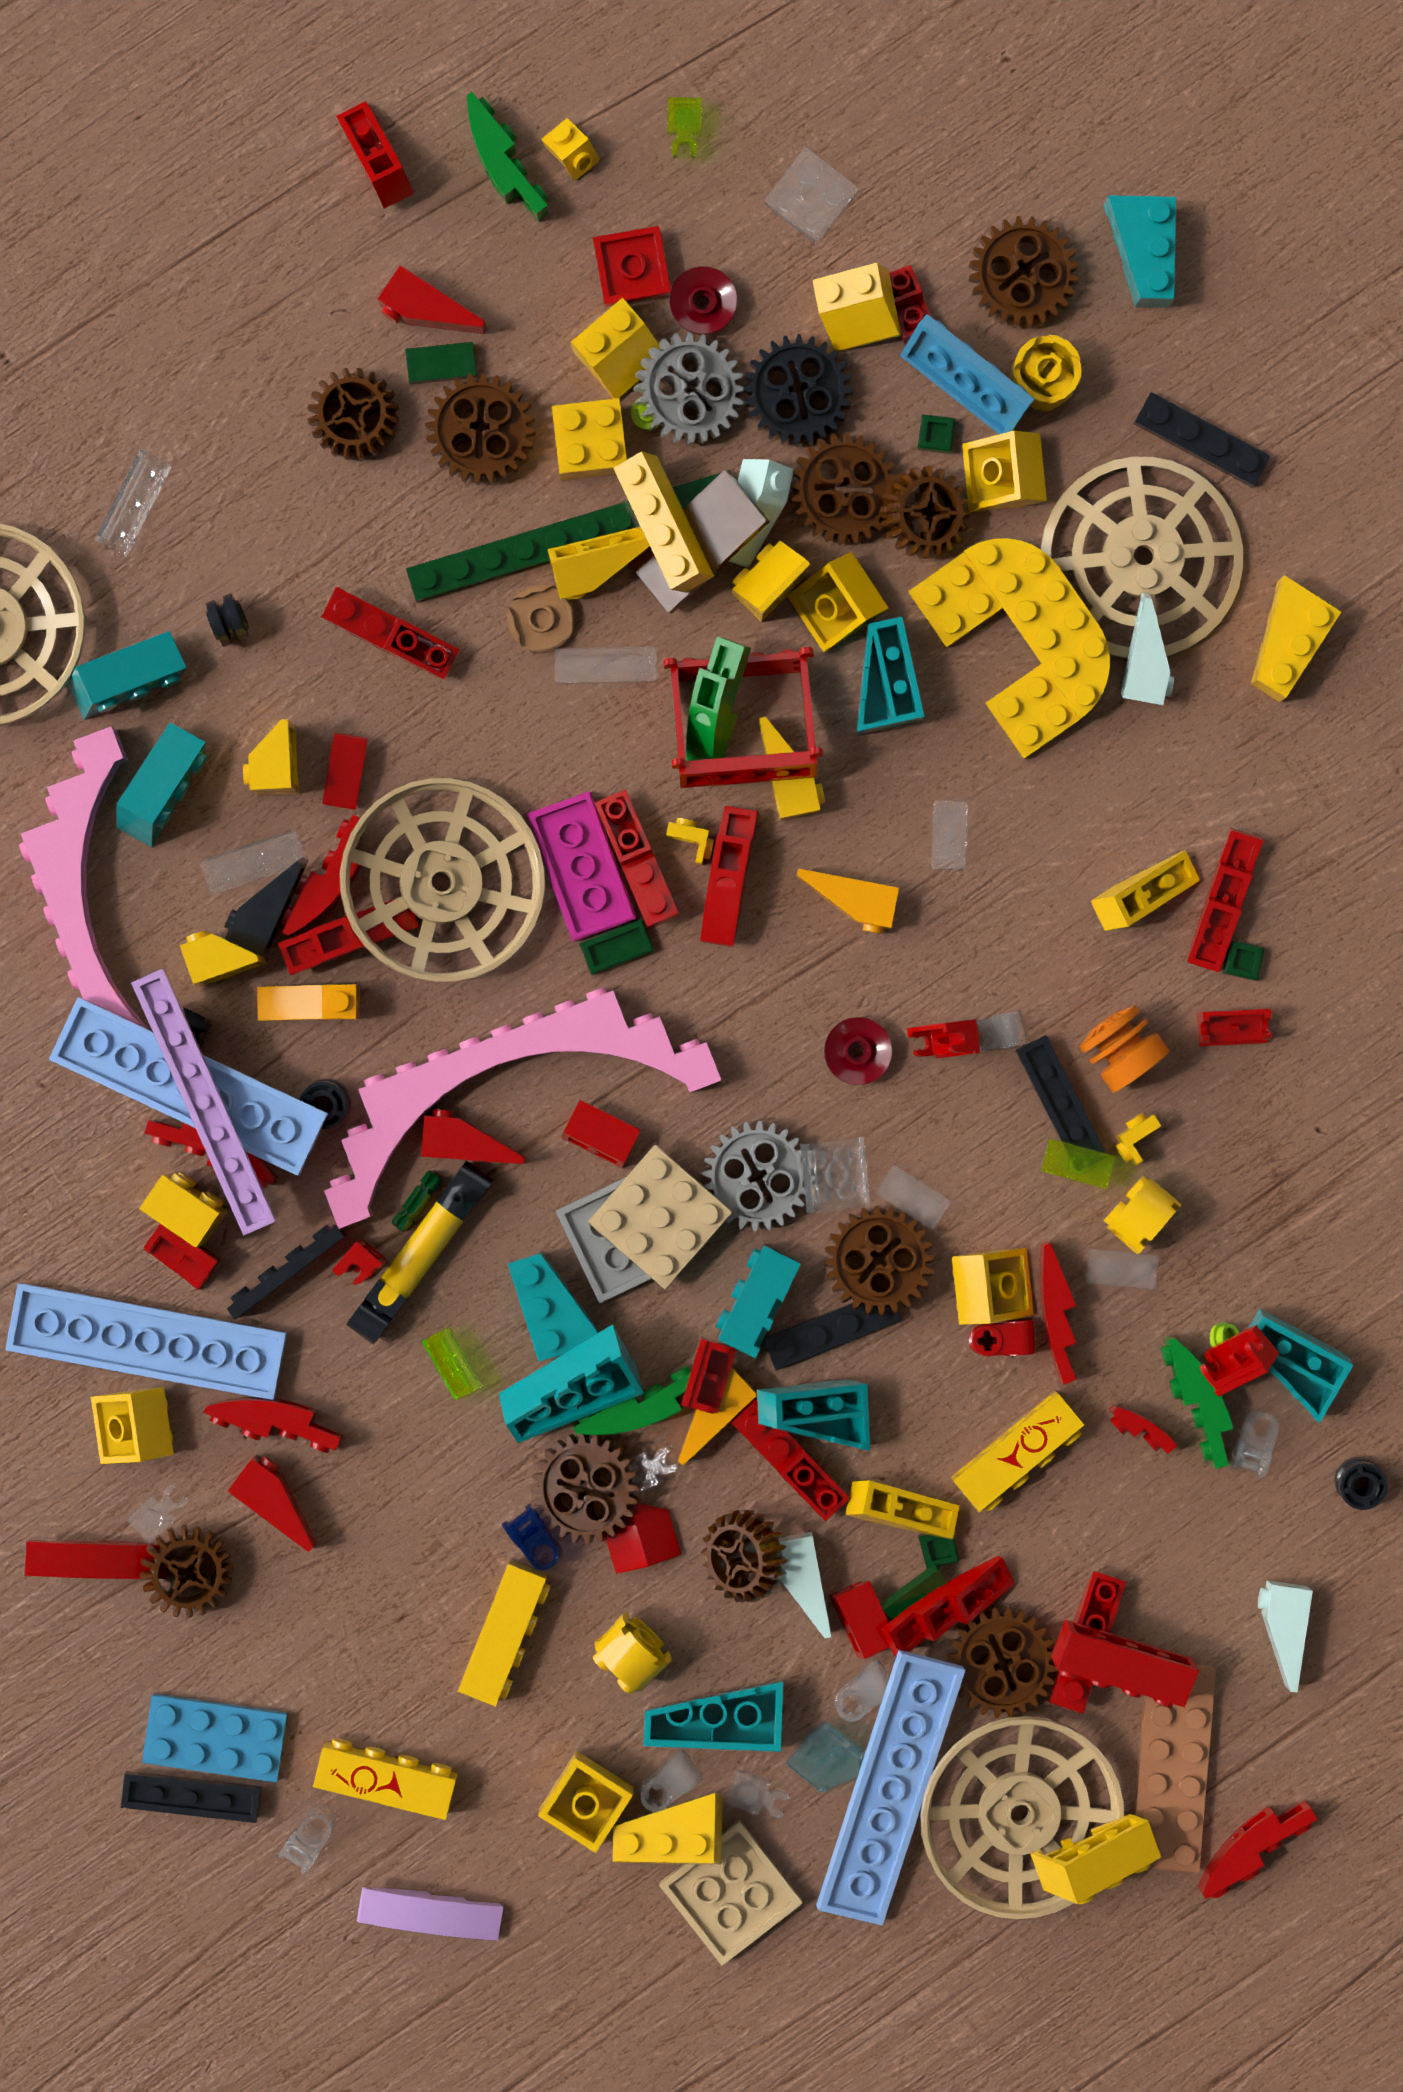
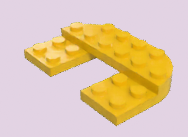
(1049, 618)

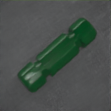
(416, 1201)

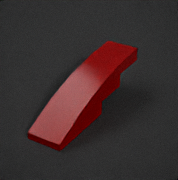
(1224, 900)
(1054, 1301)
(88, 1559)
(953, 1602)

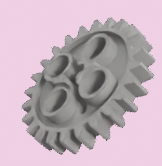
(668, 410)
(785, 1161)

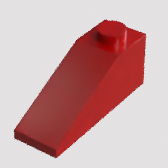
(375, 154)
(422, 305)
(457, 1139)
(270, 1497)

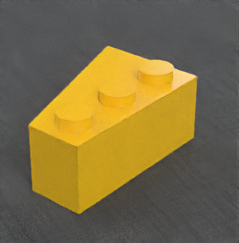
(1291, 638)
(673, 1836)
(1098, 1861)

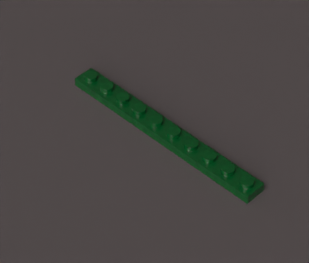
(528, 548)

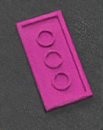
(581, 866)

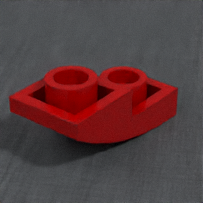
(908, 301)
(344, 771)
(1131, 1422)

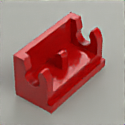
(1233, 1027)
(947, 1039)
(600, 1134)
(364, 1257)
(189, 1262)
(1238, 1360)
(708, 1376)
(861, 1618)

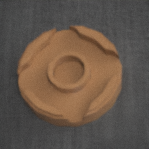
(540, 619)

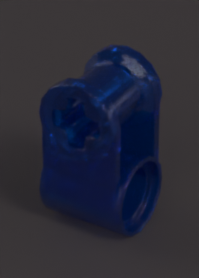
(532, 1536)

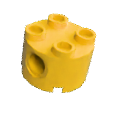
(1047, 370)
(1143, 1215)
(631, 1653)

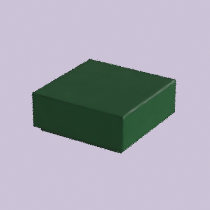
(936, 434)
(1243, 960)
(938, 1550)

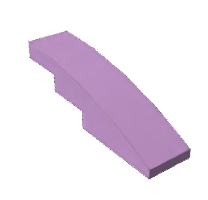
(429, 1913)

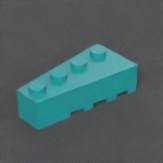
(572, 1386)
(727, 1721)

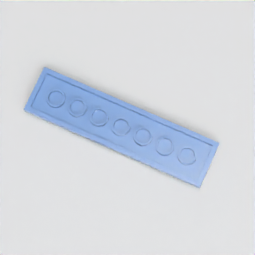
(132, 1063)
(146, 1341)
(890, 1787)

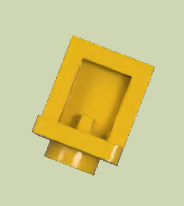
(571, 148)
(686, 831)
(1138, 1128)

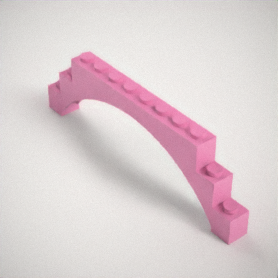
(60, 866)
(402, 1099)

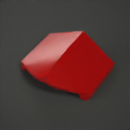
(644, 1541)

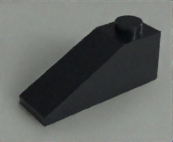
(260, 917)

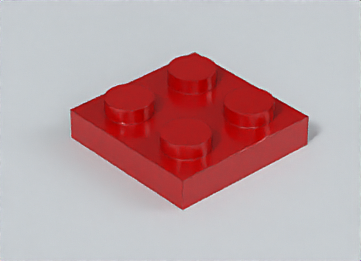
(632, 265)

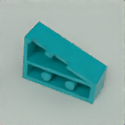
(1146, 243)
(126, 674)
(888, 679)
(160, 784)
(757, 1299)
(549, 1307)
(1304, 1363)
(819, 1410)

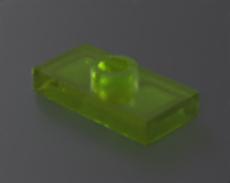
(1077, 1163)
(451, 1363)

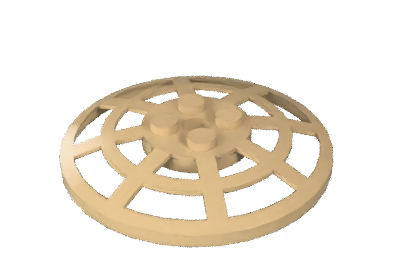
(1158, 537)
(15, 623)
(457, 864)
(995, 1811)

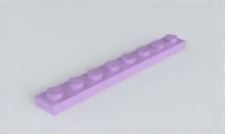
(203, 1101)

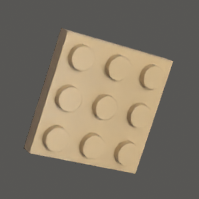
(660, 1216)
(733, 1900)

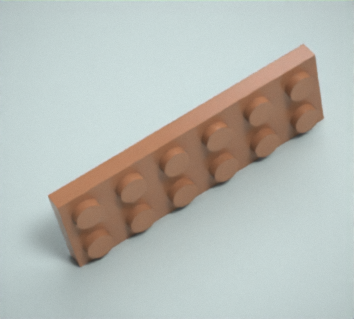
(1175, 1773)

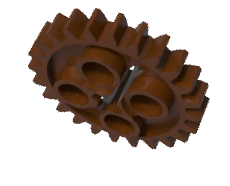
(1005, 249)
(450, 428)
(843, 458)
(902, 1281)
(591, 1458)
(1029, 1649)

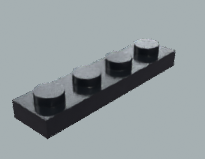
(1201, 439)
(1057, 1094)
(274, 1278)
(824, 1333)
(191, 1797)

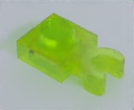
(684, 121)

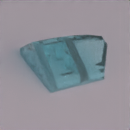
(826, 1758)

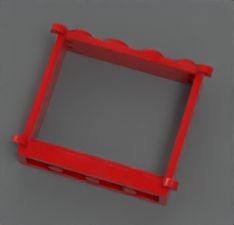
(755, 767)

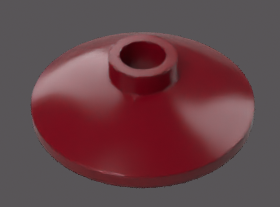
(708, 284)
(876, 1051)

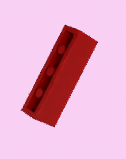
(1124, 1664)

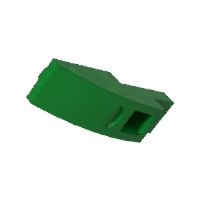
(495, 148)
(712, 701)
(1193, 1388)
(634, 1414)

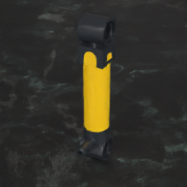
(420, 1252)

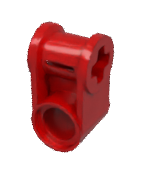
(1009, 1338)

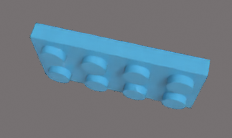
(966, 376)
(215, 1737)

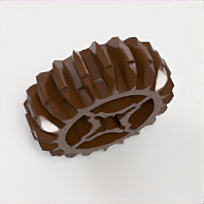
(340, 387)
(927, 499)
(754, 1551)
(195, 1556)

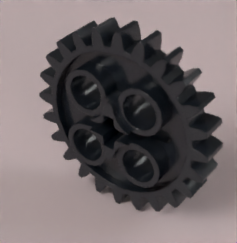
(768, 397)

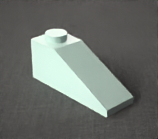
(769, 488)
(1147, 666)
(804, 1578)
(1286, 1619)

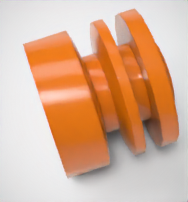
(1123, 1048)

